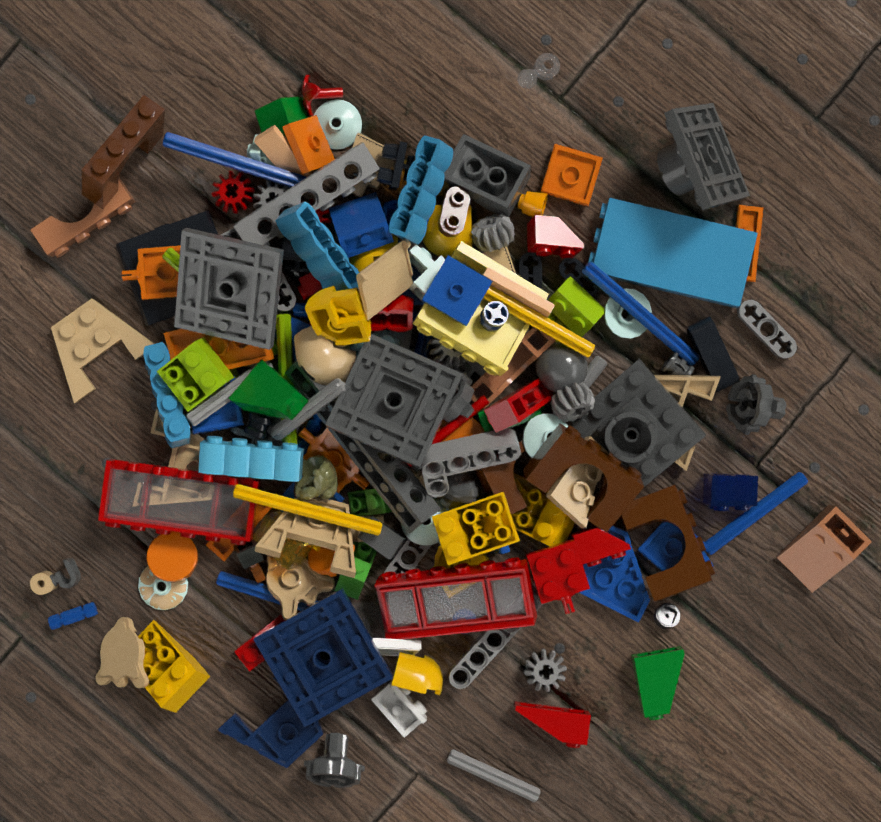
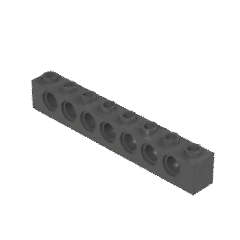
(387, 474)

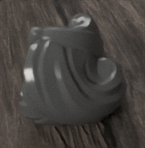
(463, 489)

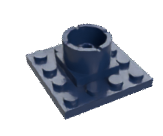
(316, 681)

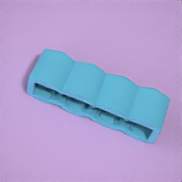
(251, 460)

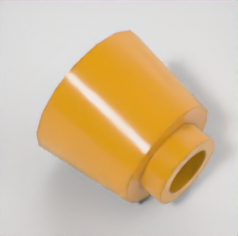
(533, 203)

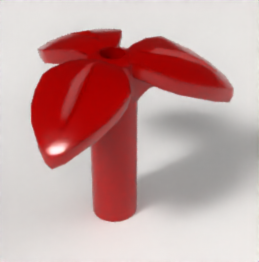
(312, 91)

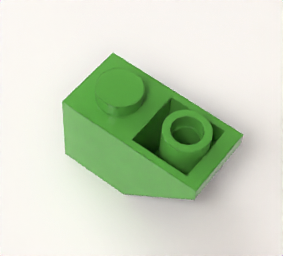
(367, 502)
(363, 558)

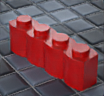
(395, 316)

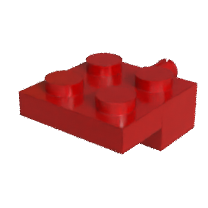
(558, 573)

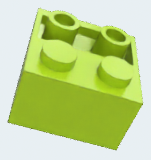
(575, 308)
(195, 374)

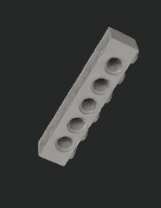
(366, 171)

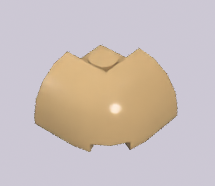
(322, 357)

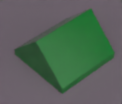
(280, 113)

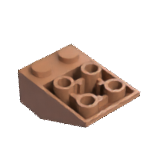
(823, 548)

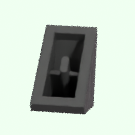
(386, 543)

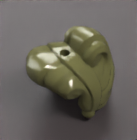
(317, 480)

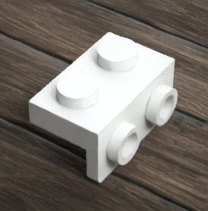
(400, 708)

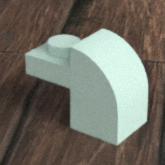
(423, 262)

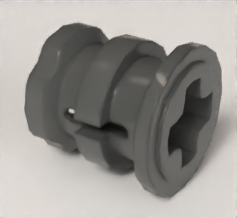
(676, 366)

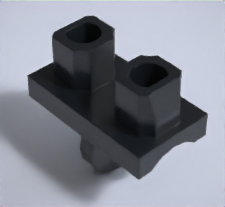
(392, 176)
(290, 256)

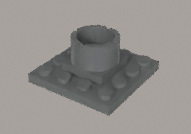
(700, 158)
(228, 288)
(390, 375)
(644, 405)

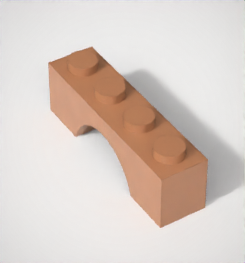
(57, 235)
(529, 349)

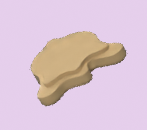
(295, 585)
(122, 656)

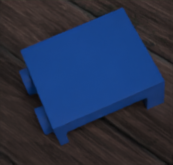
(361, 225)

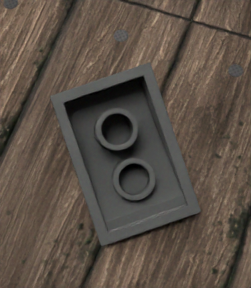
(488, 175)

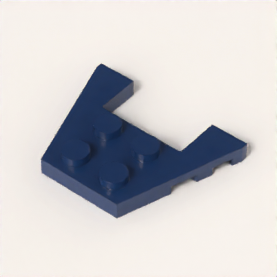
(278, 737)

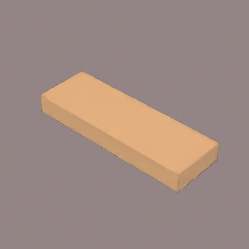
(278, 150)
(519, 292)

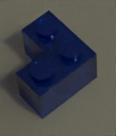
(730, 490)

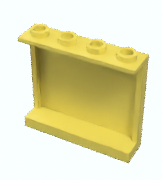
(475, 343)

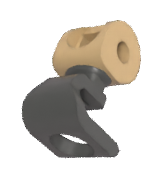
(46, 581)

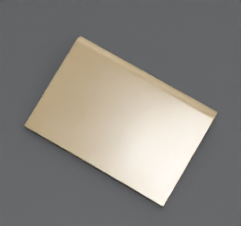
(385, 279)

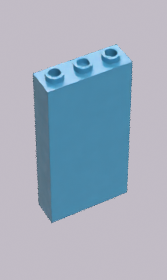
(673, 252)

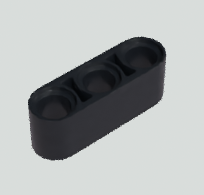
(713, 352)

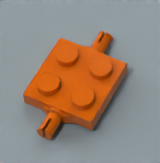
(154, 274)
(327, 446)

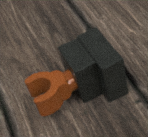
(250, 558)

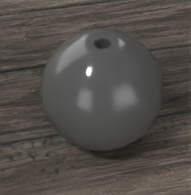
(560, 367)

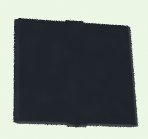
(166, 235)

